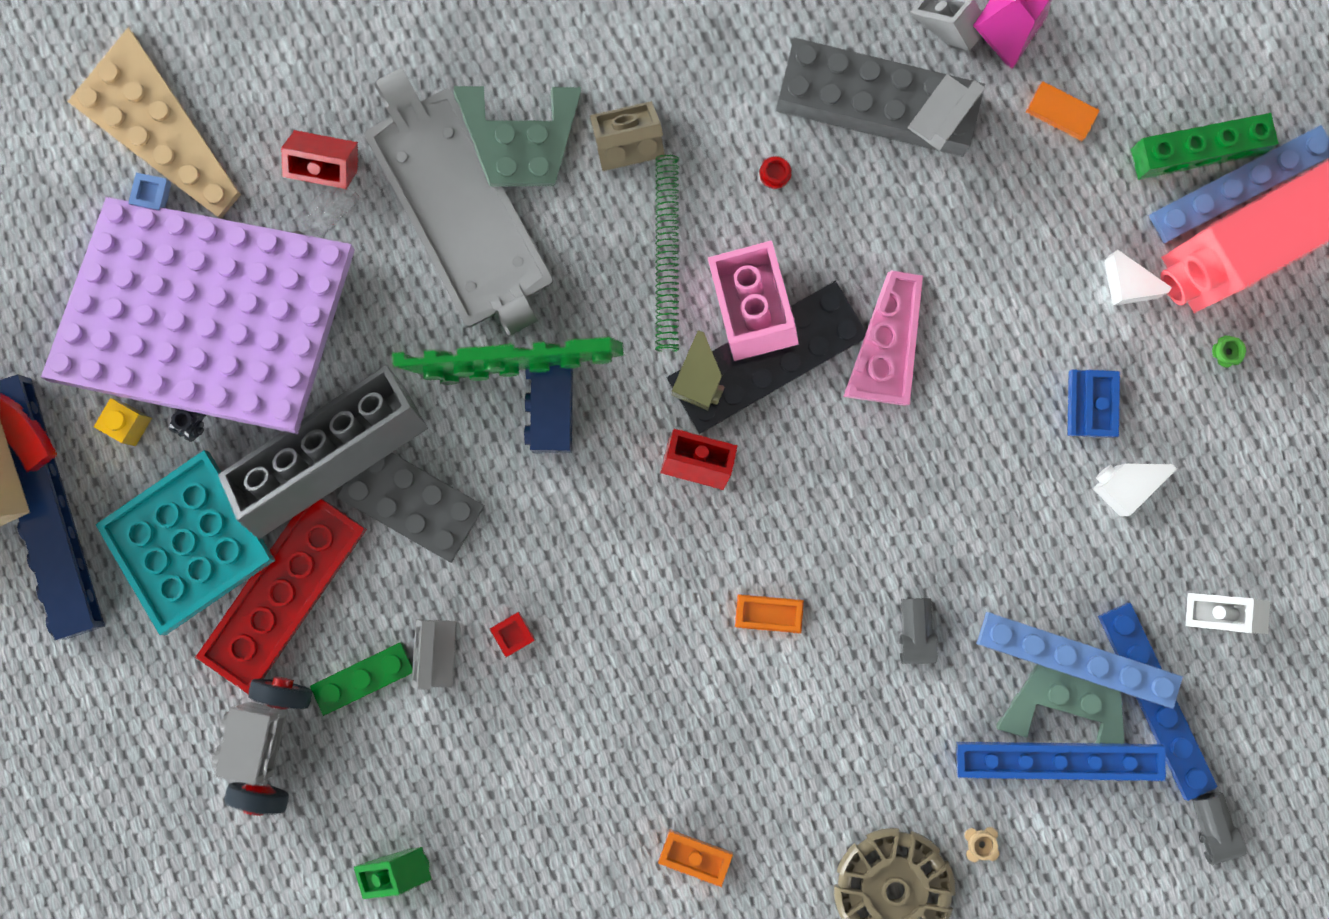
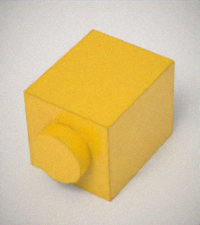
(122, 422)

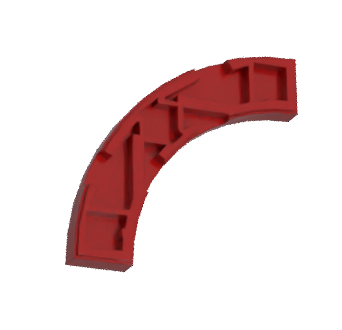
(25, 435)

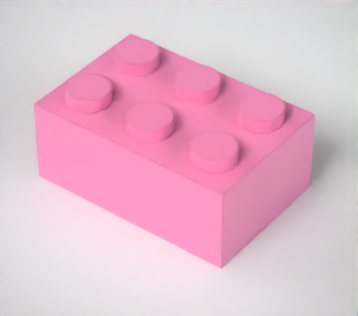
(753, 300)

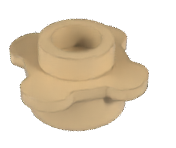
(989, 851)

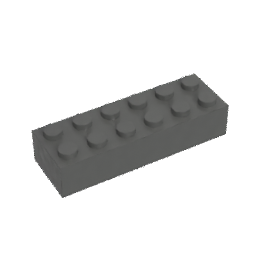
(865, 94)
(326, 452)

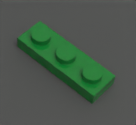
(362, 678)

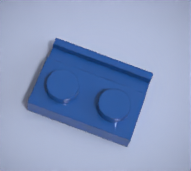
(1093, 403)

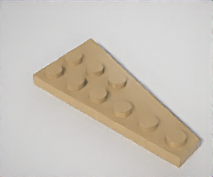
(142, 113)

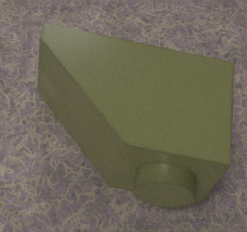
(699, 375)

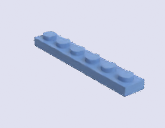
(1241, 184)
(1079, 660)

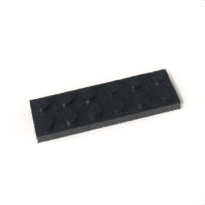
(824, 330)

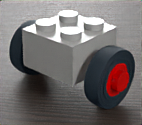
(253, 744)

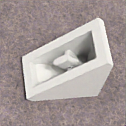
(1131, 281)

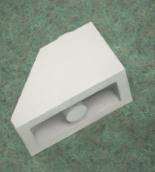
(1130, 485)
(1228, 613)

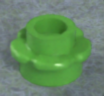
(1237, 349)

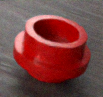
(775, 172)

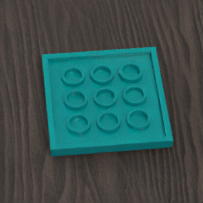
(182, 544)

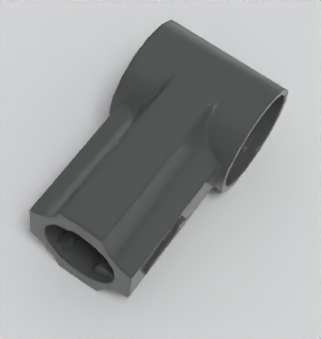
(917, 632)
(1220, 836)

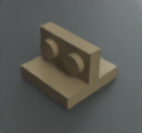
(627, 135)

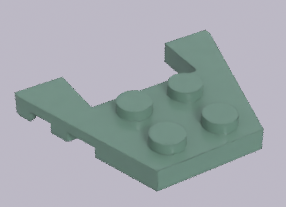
(519, 149)
(1068, 695)

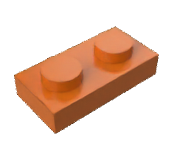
(695, 858)

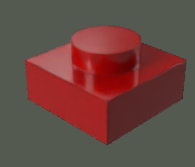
(512, 634)

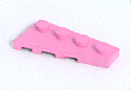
(888, 349)

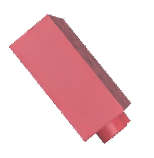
(1251, 242)

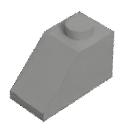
(950, 20)

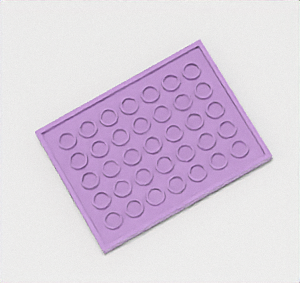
(200, 314)

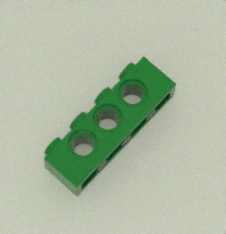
(1204, 146)

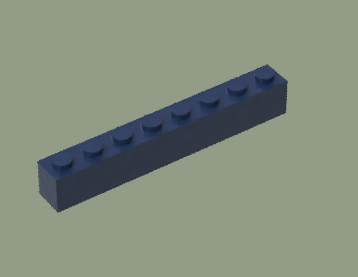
(52, 536)

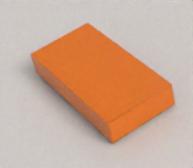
(1062, 111)
(769, 613)

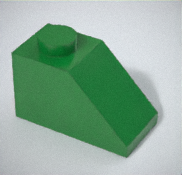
(393, 873)

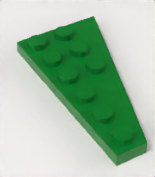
(507, 360)

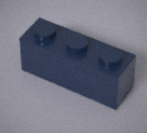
(550, 410)

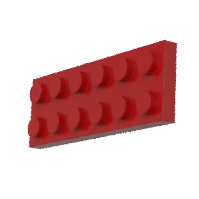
(281, 594)

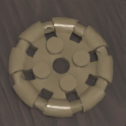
(890, 869)

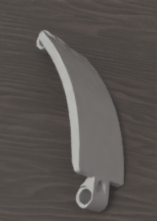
(460, 220)

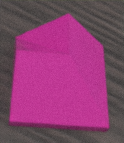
(1011, 26)

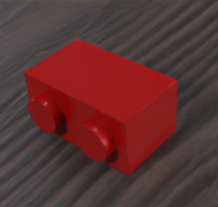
(319, 159)
(699, 459)

